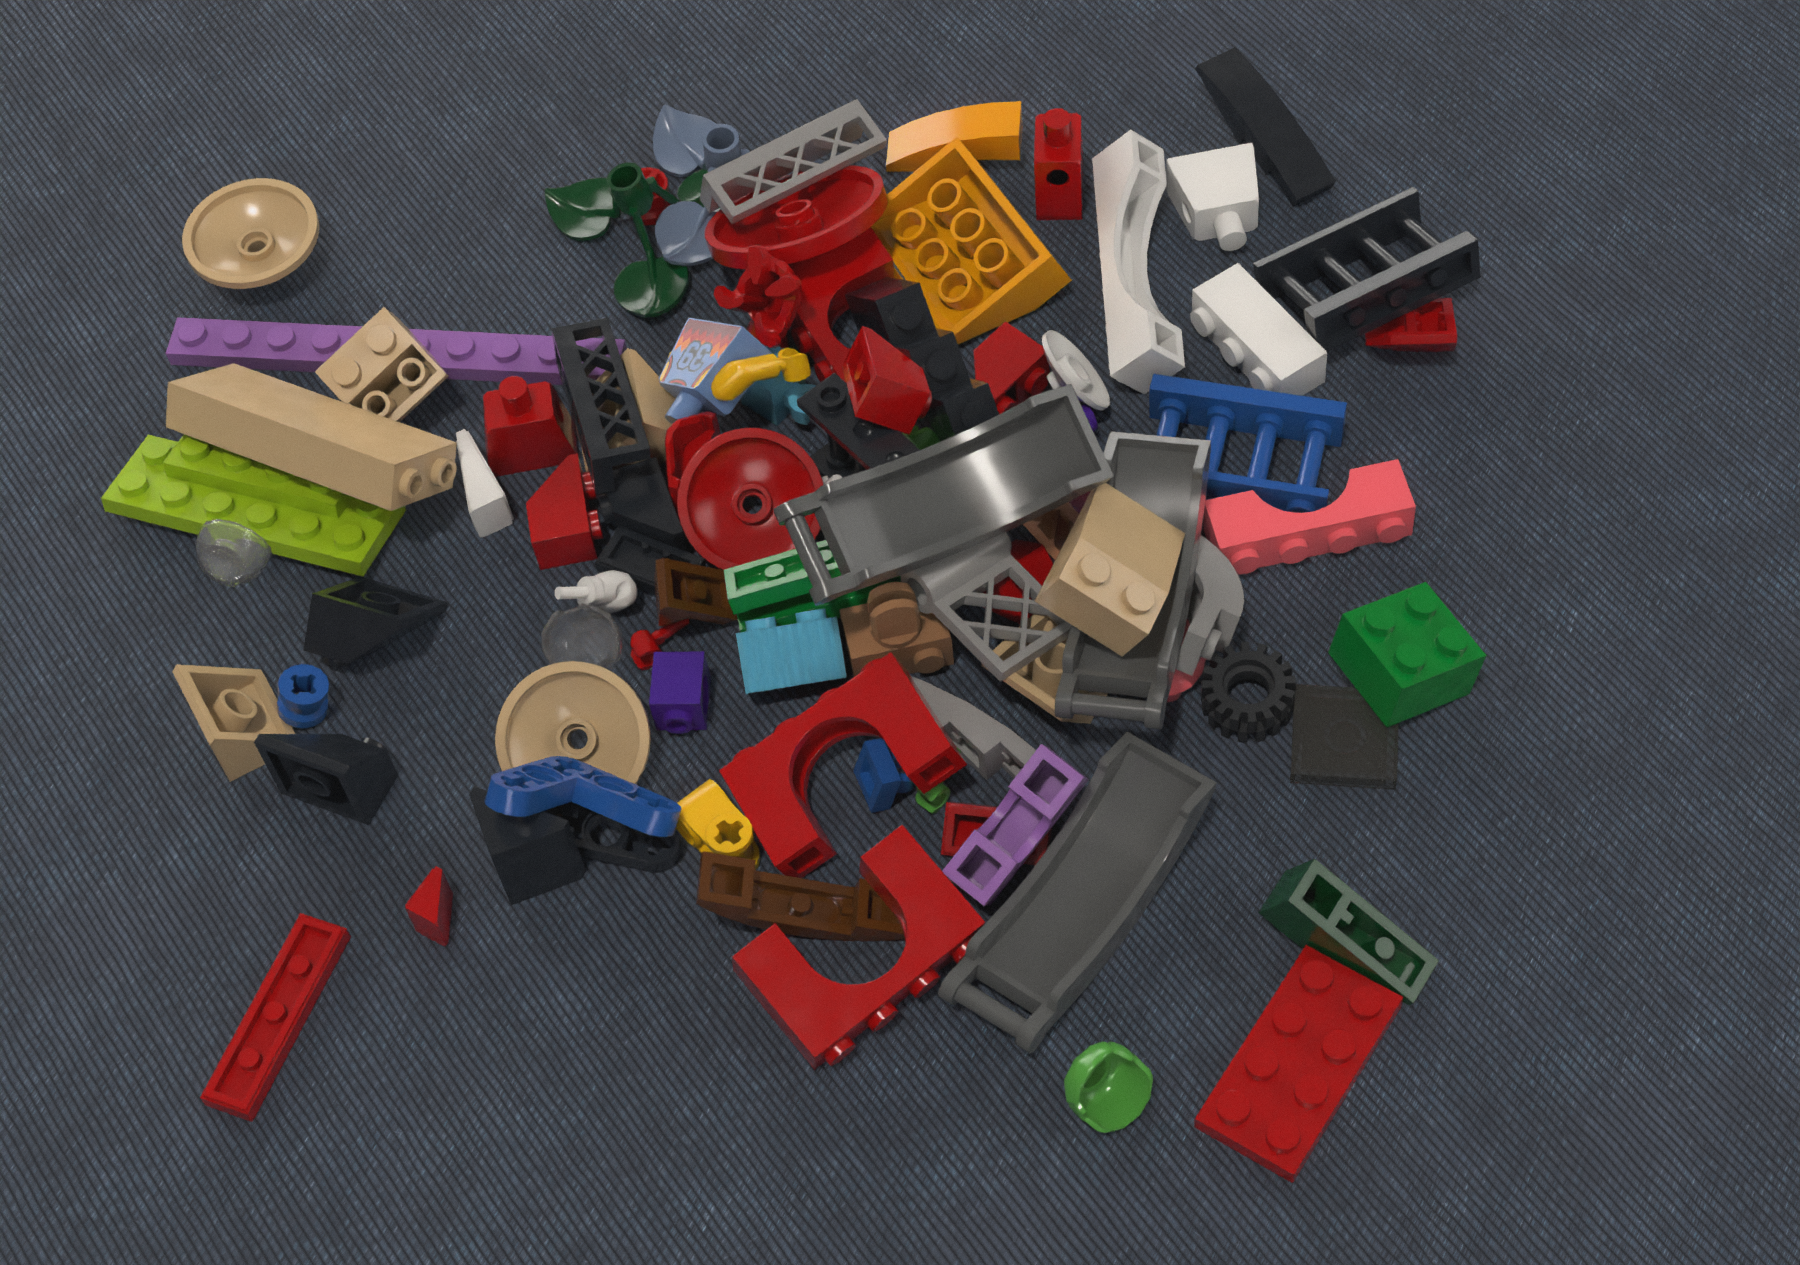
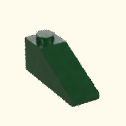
(1336, 921)

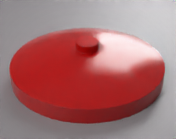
(803, 222)

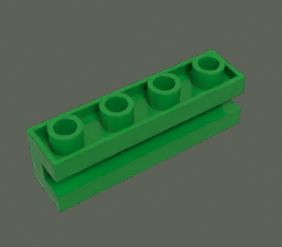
(781, 588)

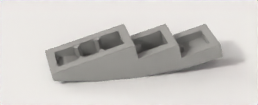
(980, 738)

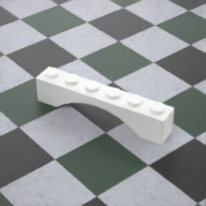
(1127, 194)

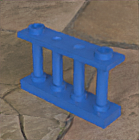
(1255, 412)

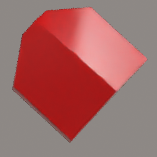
(1421, 330)
(682, 442)

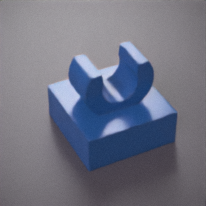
(879, 775)

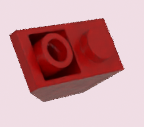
(1011, 366)
(561, 518)

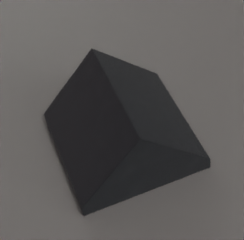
(529, 851)

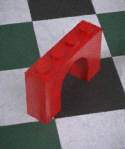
(823, 292)
(775, 773)
(827, 1015)

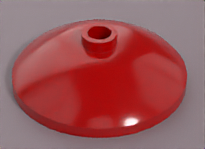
(727, 473)

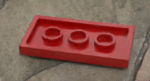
(1298, 1063)

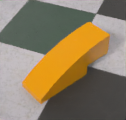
(986, 130)

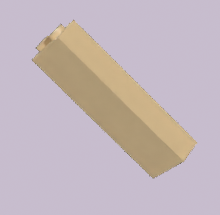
(311, 436)

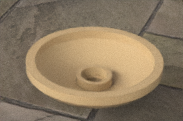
(250, 233)
(571, 697)

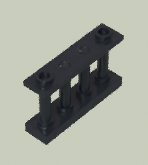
(1382, 297)
(852, 441)

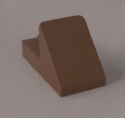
(690, 592)

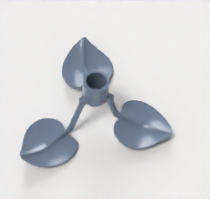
(680, 147)

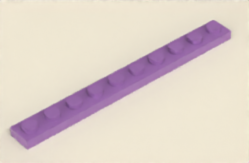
(307, 346)

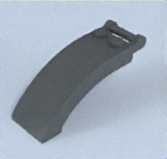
(1171, 482)
(948, 494)
(1082, 891)

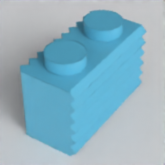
(790, 653)

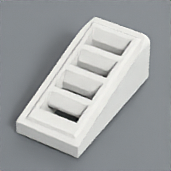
(483, 493)

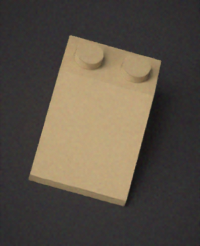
(1113, 570)

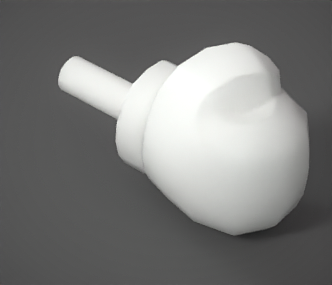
(607, 591)

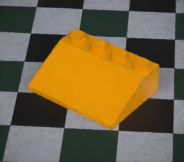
(966, 246)

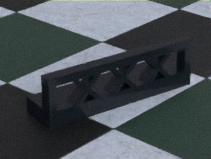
(584, 406)

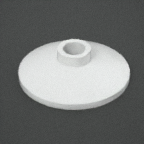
(1073, 368)

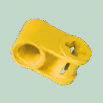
(715, 825)

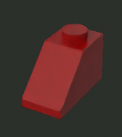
(885, 383)

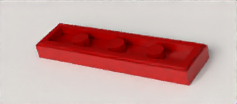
(275, 1017)

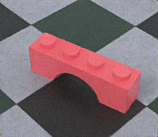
(1257, 535)

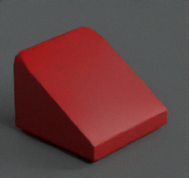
(432, 907)

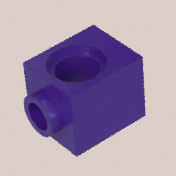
(680, 691)

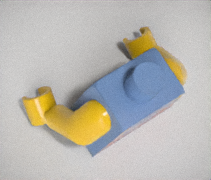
(718, 364)

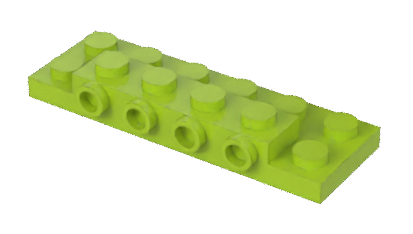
(198, 482)

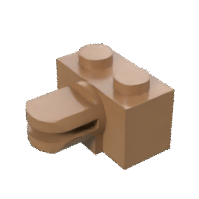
(895, 625)

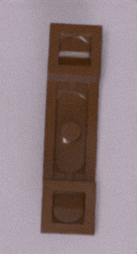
(795, 904)

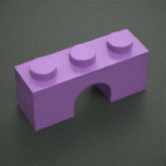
(1016, 826)

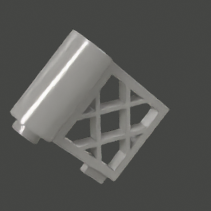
(962, 580)

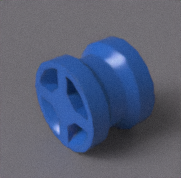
(311, 702)

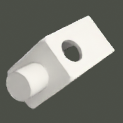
(1216, 193)

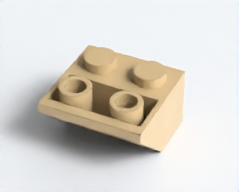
(383, 368)

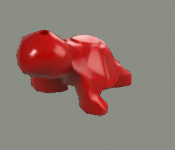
(767, 294)

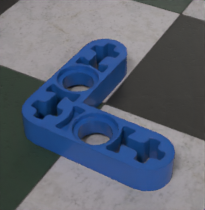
(565, 780)

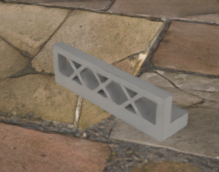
(789, 154)

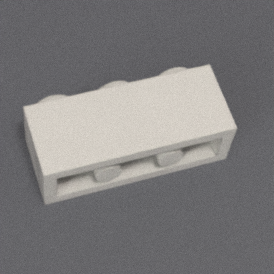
(1257, 334)

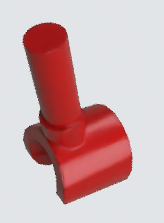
(646, 643)

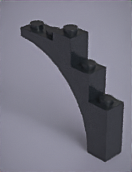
(902, 317)

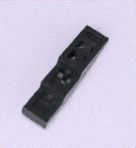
(1263, 119)

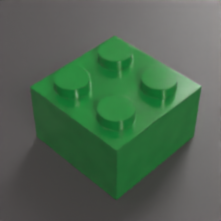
(1406, 654)

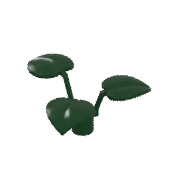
(585, 213)

